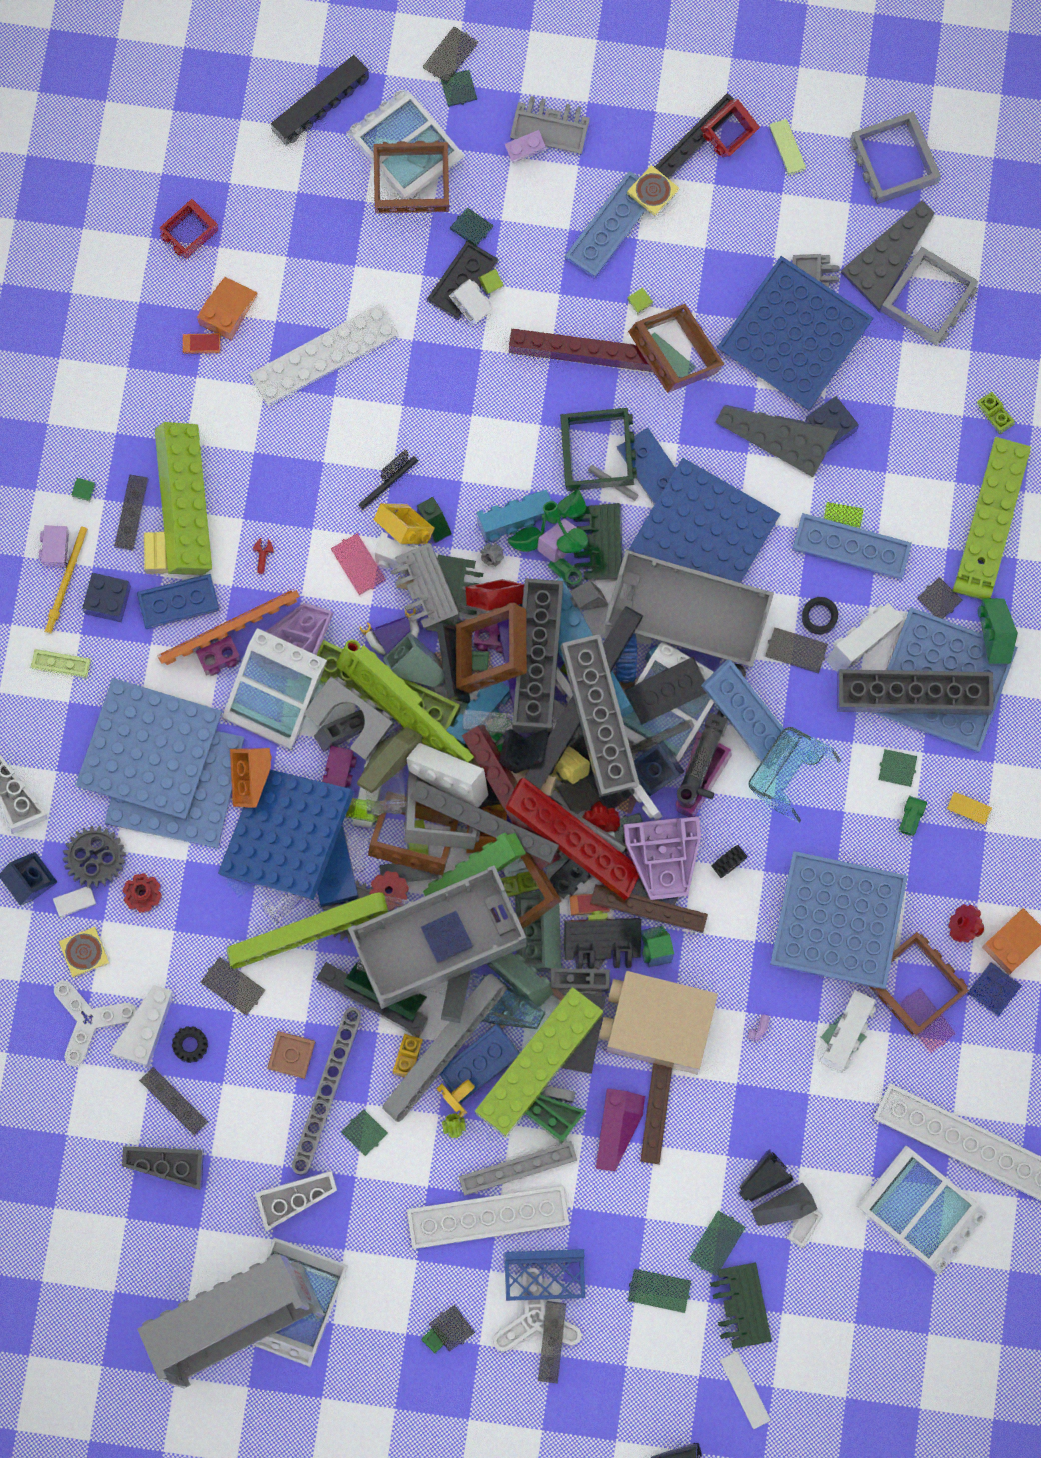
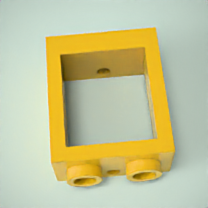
(404, 524)

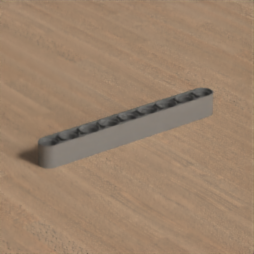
(444, 1048)
(332, 1082)

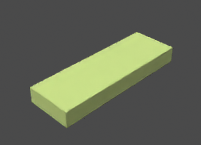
(787, 147)
(60, 663)

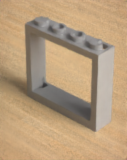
(933, 174)
(913, 324)
(430, 836)

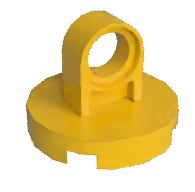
(457, 1095)

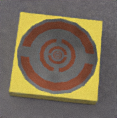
(653, 190)
(83, 952)

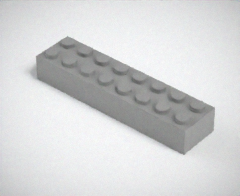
(599, 715)

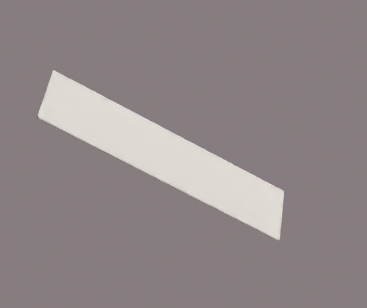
(745, 1390)

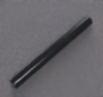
(387, 483)

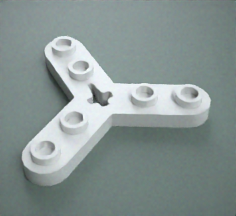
(84, 1033)
(523, 1327)

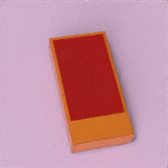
(201, 343)
(581, 905)

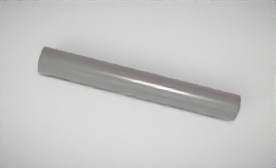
(623, 489)

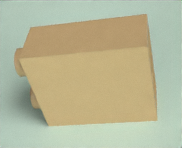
(659, 1022)

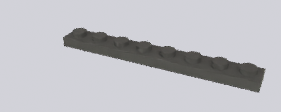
(482, 820)

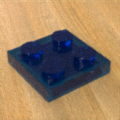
(446, 936)
(994, 989)

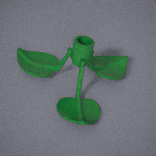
(571, 542)

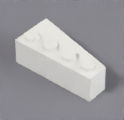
(388, 549)
(865, 637)
(449, 774)
(16, 802)
(144, 1029)
(848, 1030)
(291, 1198)

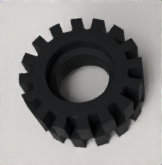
(729, 861)
(178, 1040)

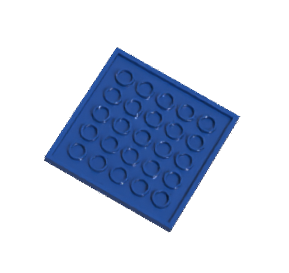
(795, 333)
(705, 525)
(287, 835)

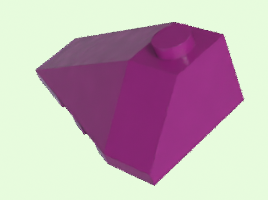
(619, 1121)

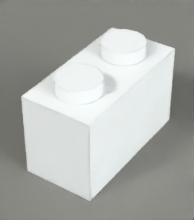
(471, 301)

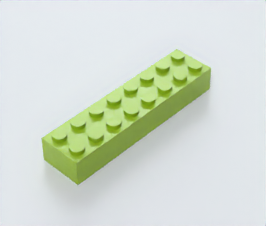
(183, 498)
(437, 706)
(539, 1062)

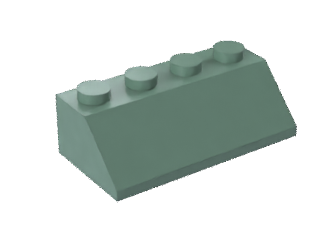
(542, 935)
(522, 978)

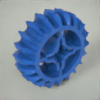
(627, 663)

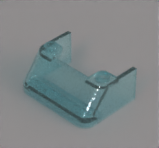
(781, 764)

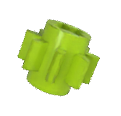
(453, 1125)

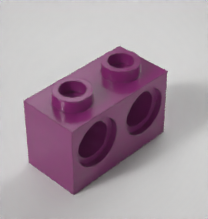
(492, 643)
(216, 651)

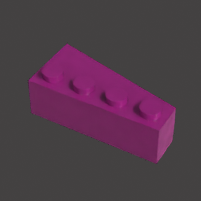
(339, 767)
(716, 767)

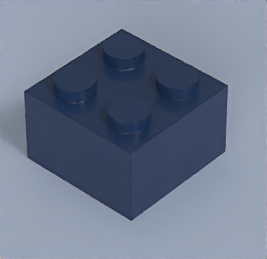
(834, 415)
(106, 597)
(657, 768)

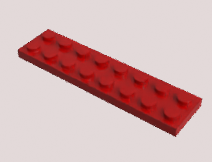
(573, 838)

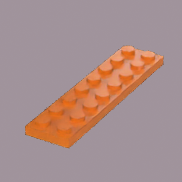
(236, 624)

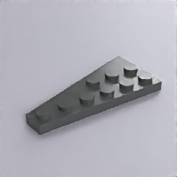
(882, 262)
(786, 438)

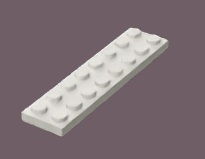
(324, 355)
(487, 1217)

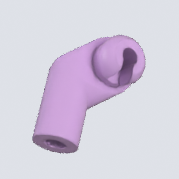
(761, 1030)

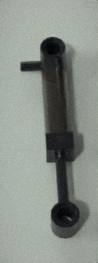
(714, 729)

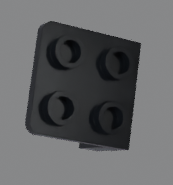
(521, 752)

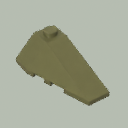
(389, 758)

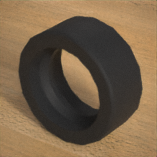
(820, 630)

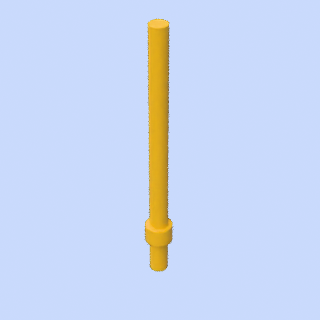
(54, 613)

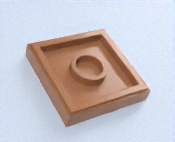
(291, 1055)

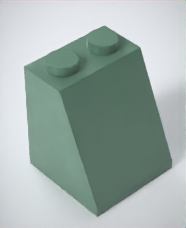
(415, 662)

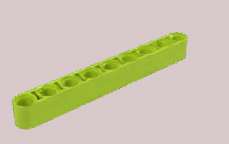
(306, 930)

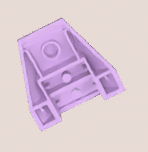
(303, 627)
(664, 854)

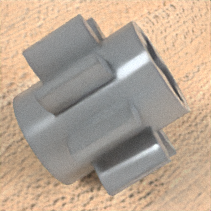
(492, 554)

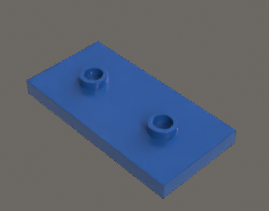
(652, 464)
(178, 601)
(338, 878)
(480, 1060)

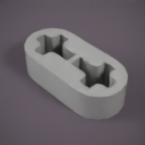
(559, 1094)

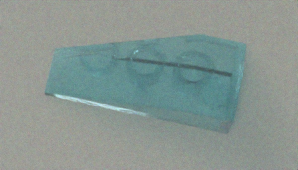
(514, 1011)

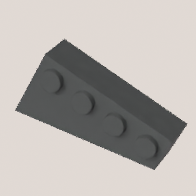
(172, 1164)

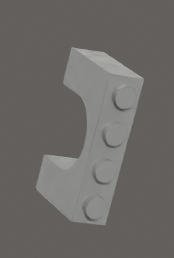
(376, 723)

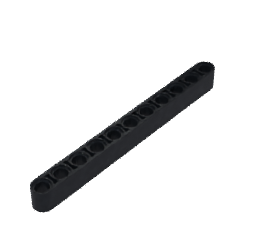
(569, 720)

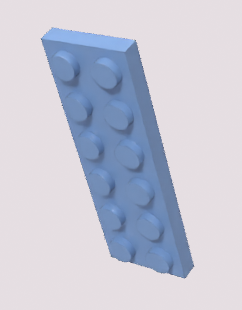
(607, 229)
(852, 546)
(743, 708)

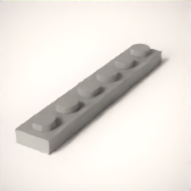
(518, 1168)

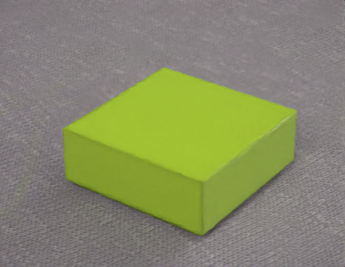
(491, 281)
(640, 300)

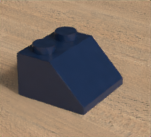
(27, 878)

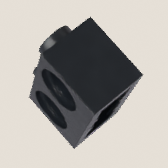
(567, 873)

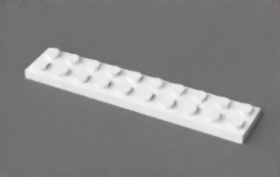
(639, 793)
(961, 1140)

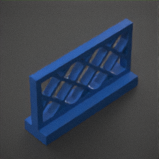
(539, 1258)

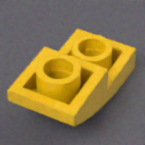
(969, 808)
(407, 1055)

